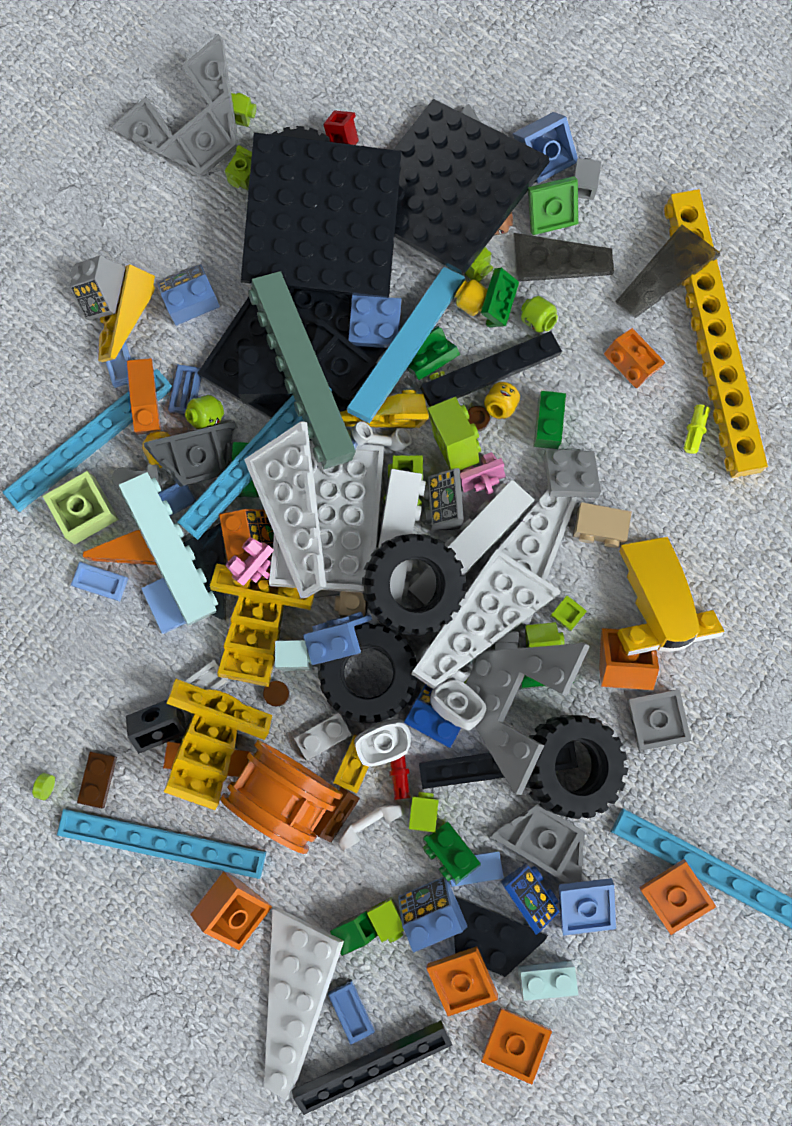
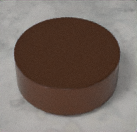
(479, 416)
(276, 694)

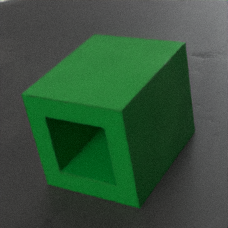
(355, 932)

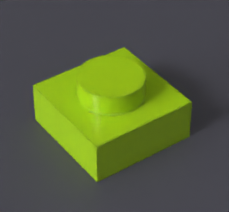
(568, 613)

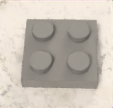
(571, 473)
(659, 720)

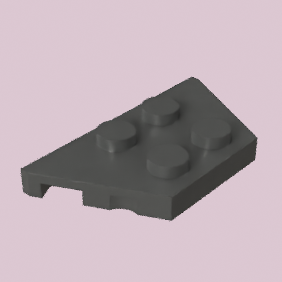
(194, 454)

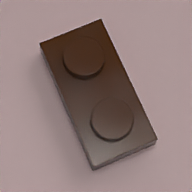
(97, 780)
(333, 820)

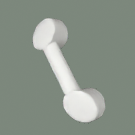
(396, 441)
(350, 836)

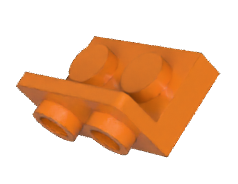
(634, 357)

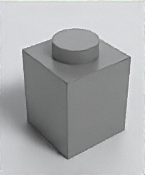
(587, 173)

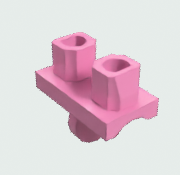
(483, 476)
(255, 564)

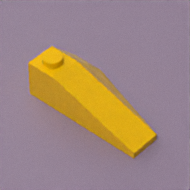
(133, 298)
(397, 411)

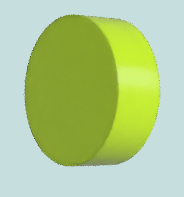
(43, 786)

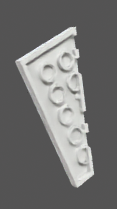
(287, 491)
(538, 536)
(492, 607)
(298, 982)

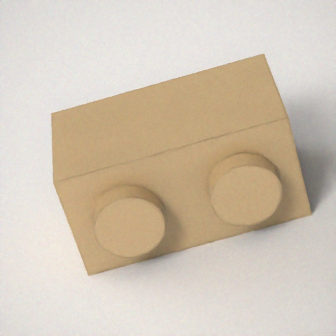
(602, 525)

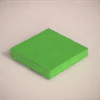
(553, 205)

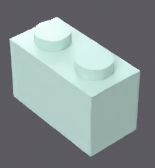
(292, 656)
(547, 980)

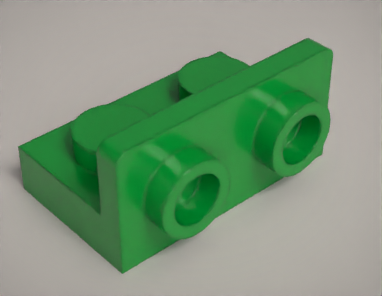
(499, 298)
(432, 354)
(451, 853)

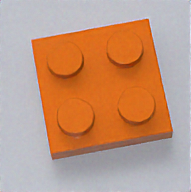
(677, 897)
(462, 981)
(516, 1045)

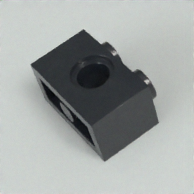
(155, 726)

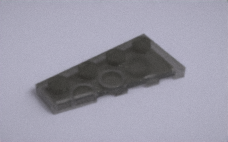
(558, 259)
(673, 263)

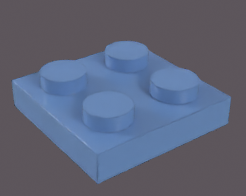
(374, 321)
(587, 906)

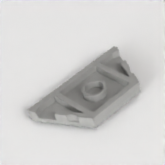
(546, 842)

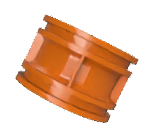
(280, 797)

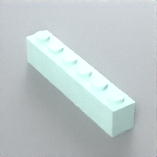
(168, 549)

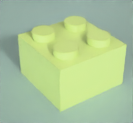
(80, 507)

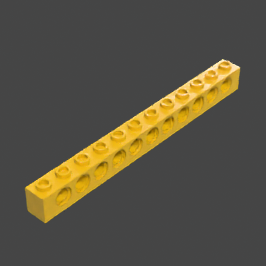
(690, 206)

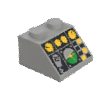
(97, 286)
(445, 501)

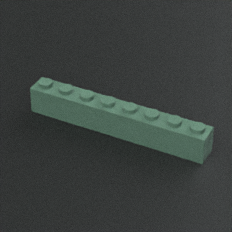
(301, 370)

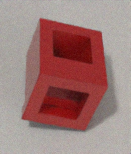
(341, 127)

